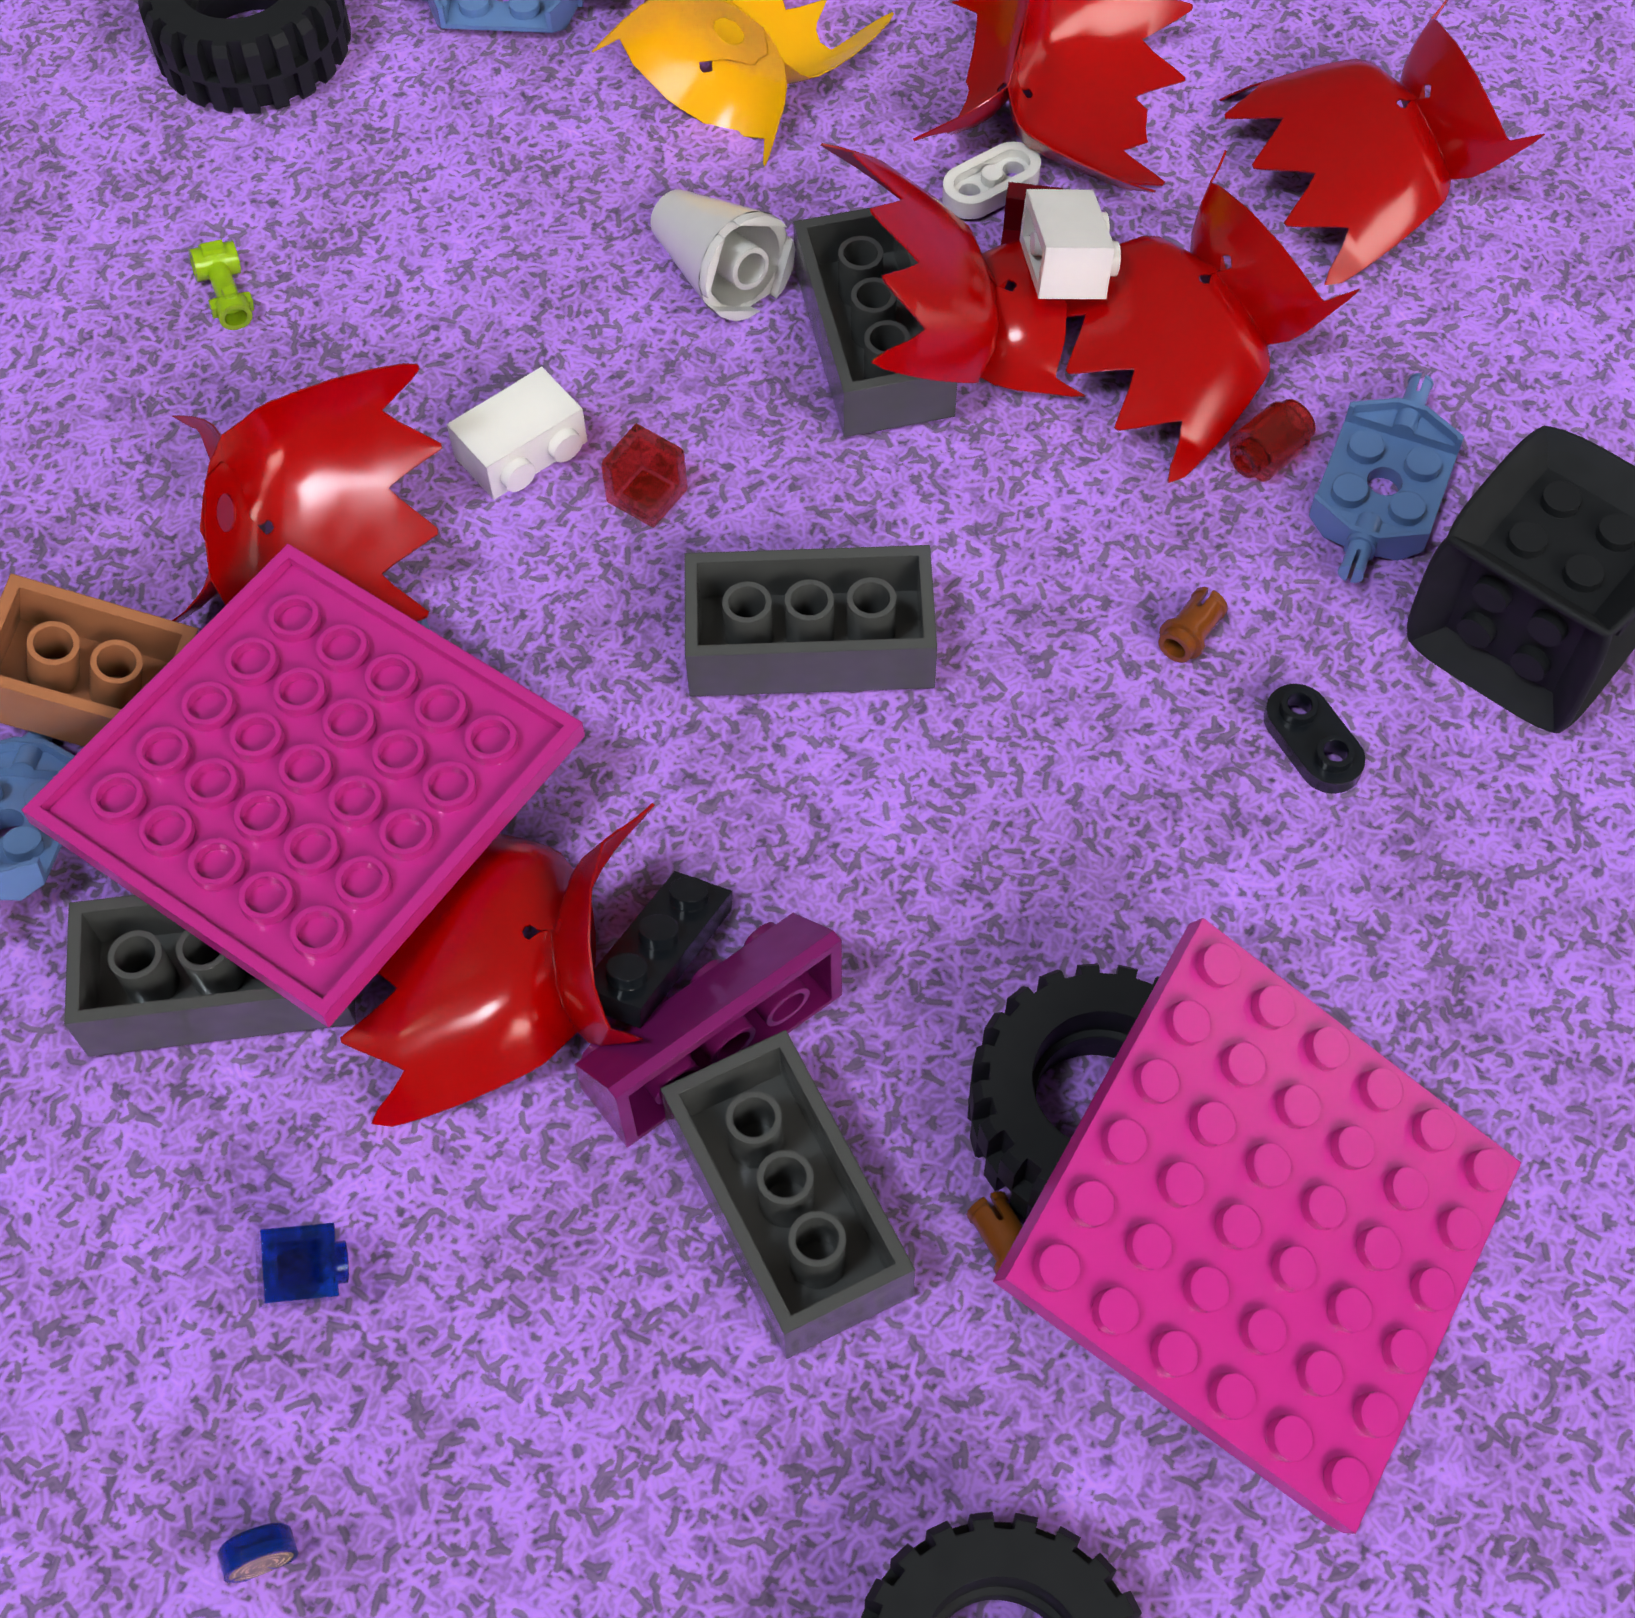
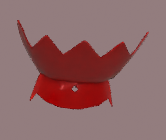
(1083, 77)
(1371, 159)
(961, 299)
(1193, 342)
(323, 479)
(479, 996)

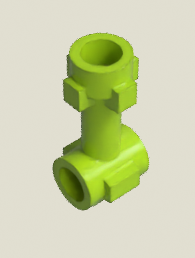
(218, 263)

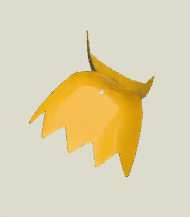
(753, 56)

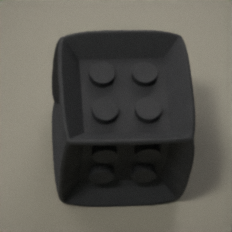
(1536, 581)

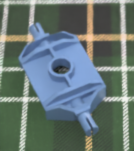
(510, 15)
(1393, 442)
(25, 851)

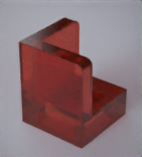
(644, 475)

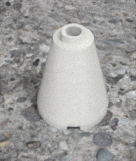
(724, 250)

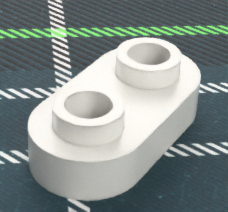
(987, 179)

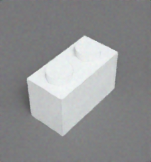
(1068, 244)
(518, 433)

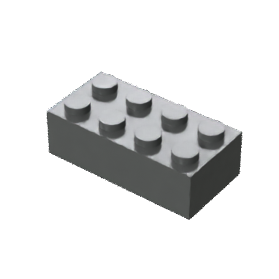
(859, 318)
(810, 620)
(154, 985)
(788, 1194)

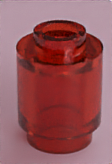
(1271, 439)

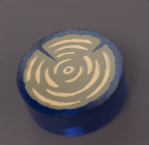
(257, 1552)

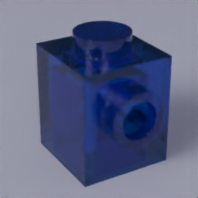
(299, 1265)

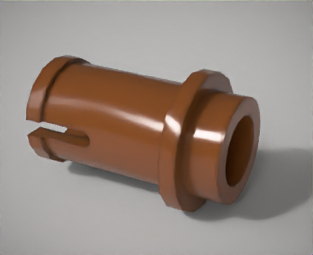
(1192, 626)
(996, 1225)

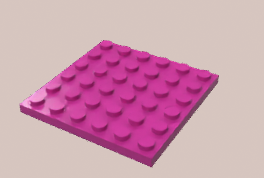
(306, 781)
(1263, 1226)

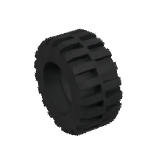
(246, 58)
(1034, 1034)
(998, 1563)

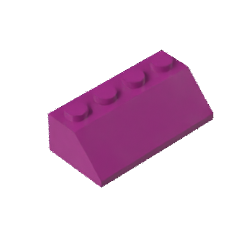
(731, 1004)

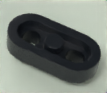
(1311, 735)

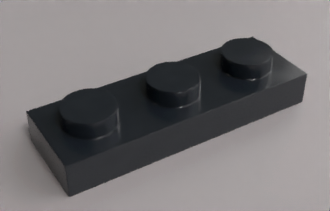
(659, 947)

